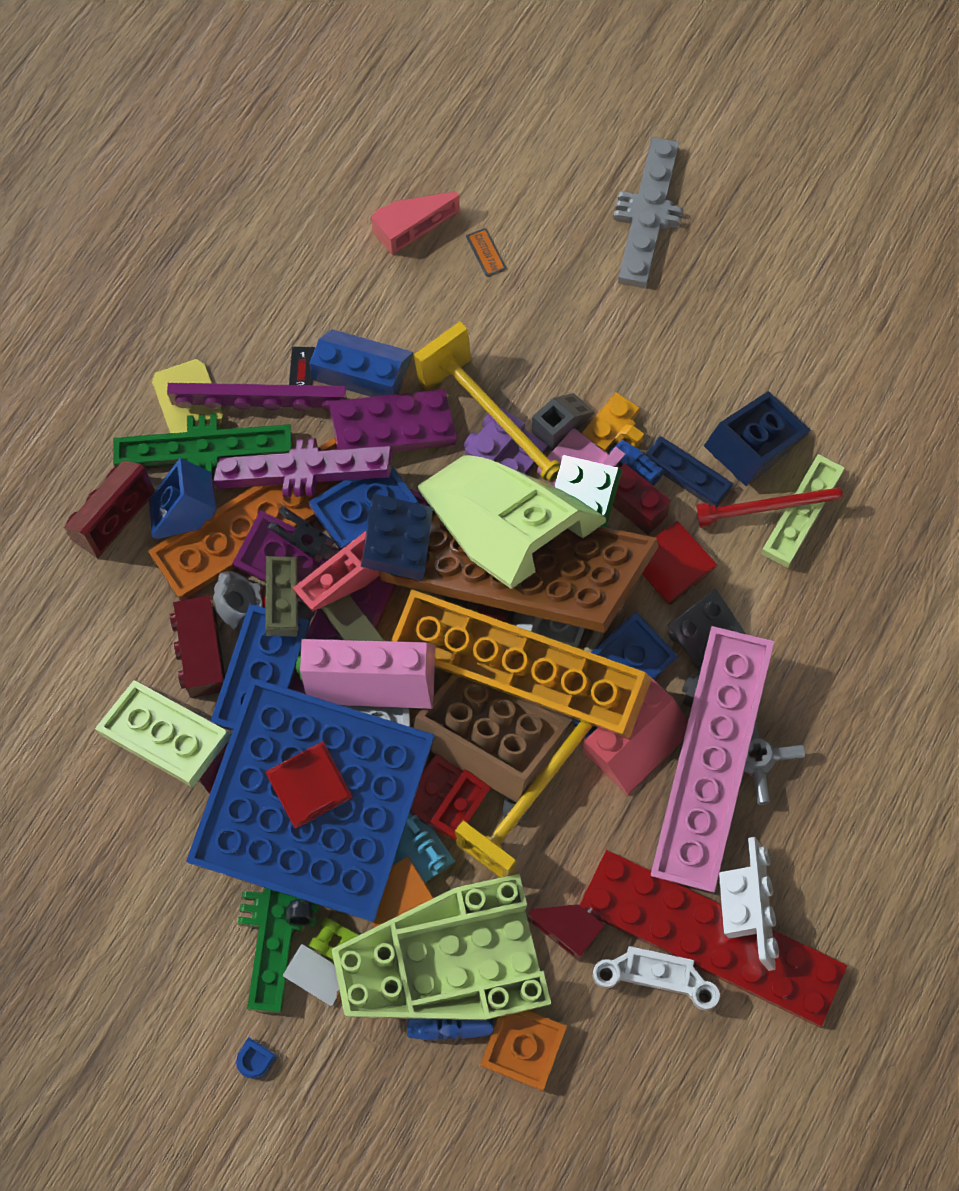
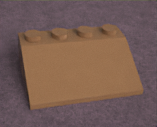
(492, 734)

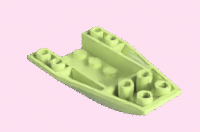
(503, 514)
(446, 959)

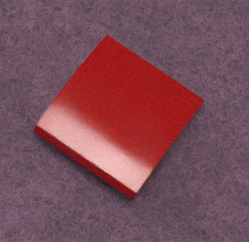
(677, 563)
(447, 796)

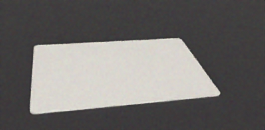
(313, 974)

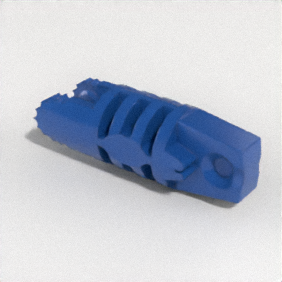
(448, 1028)

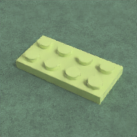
(163, 733)

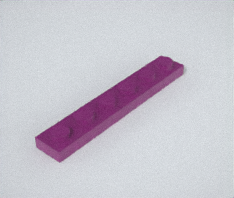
(259, 395)

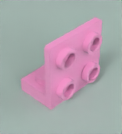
(580, 447)

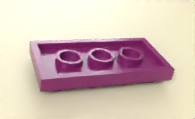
(394, 420)

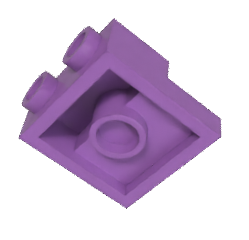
(498, 446)

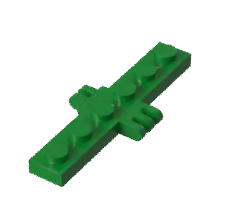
(202, 444)
(272, 947)

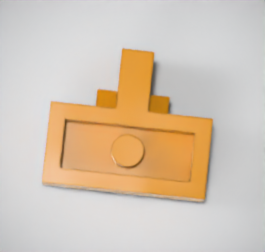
(615, 424)

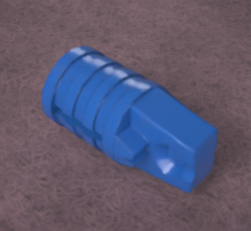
(640, 463)

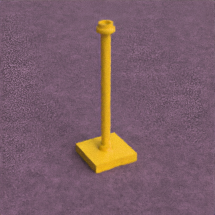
(446, 357)
(488, 849)

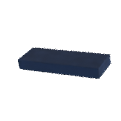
(689, 472)

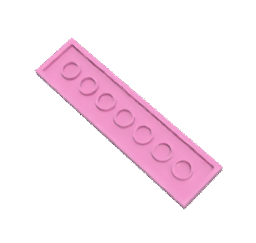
(712, 759)

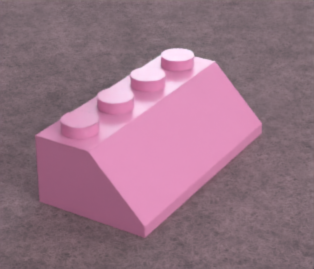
(369, 672)

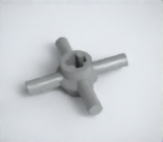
(769, 756)

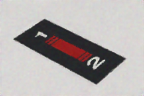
(299, 369)

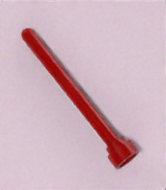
(709, 514)

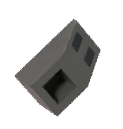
(559, 418)

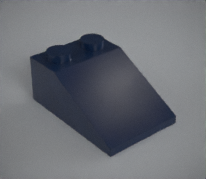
(755, 437)

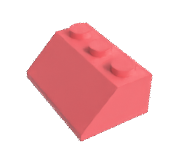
(654, 737)

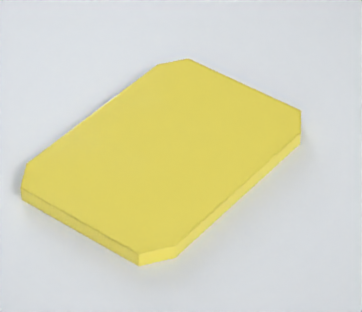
(188, 372)

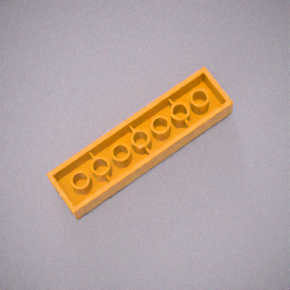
(526, 664)

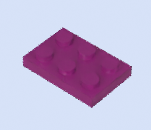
(263, 542)

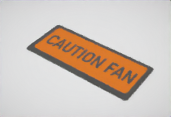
(485, 252)

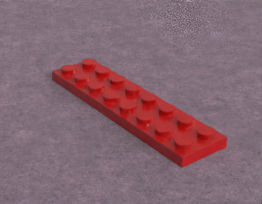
(693, 929)

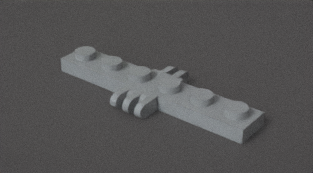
(648, 212)

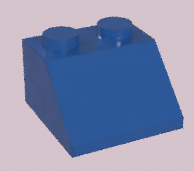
(182, 500)

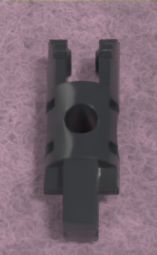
(321, 544)

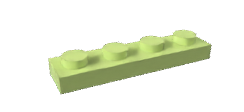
(798, 520)

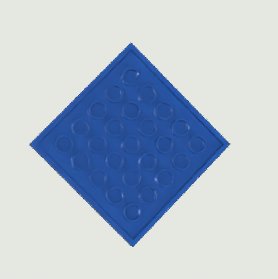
(339, 856)

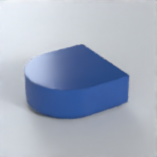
(254, 1060)

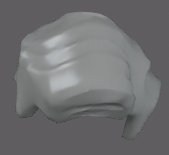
(233, 597)

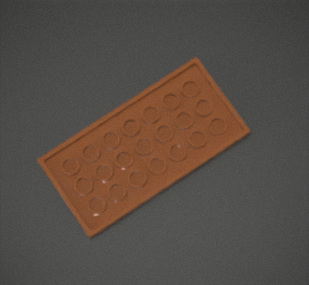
(572, 583)

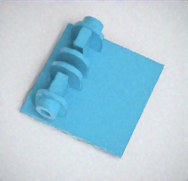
(424, 849)

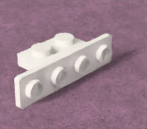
(747, 904)

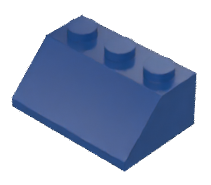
(359, 364)

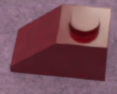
(569, 927)

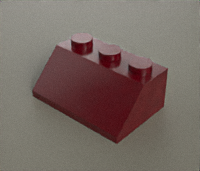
(110, 508)

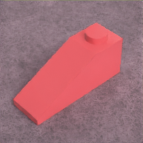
(411, 218)
(336, 577)

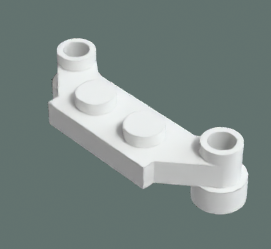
(658, 972)

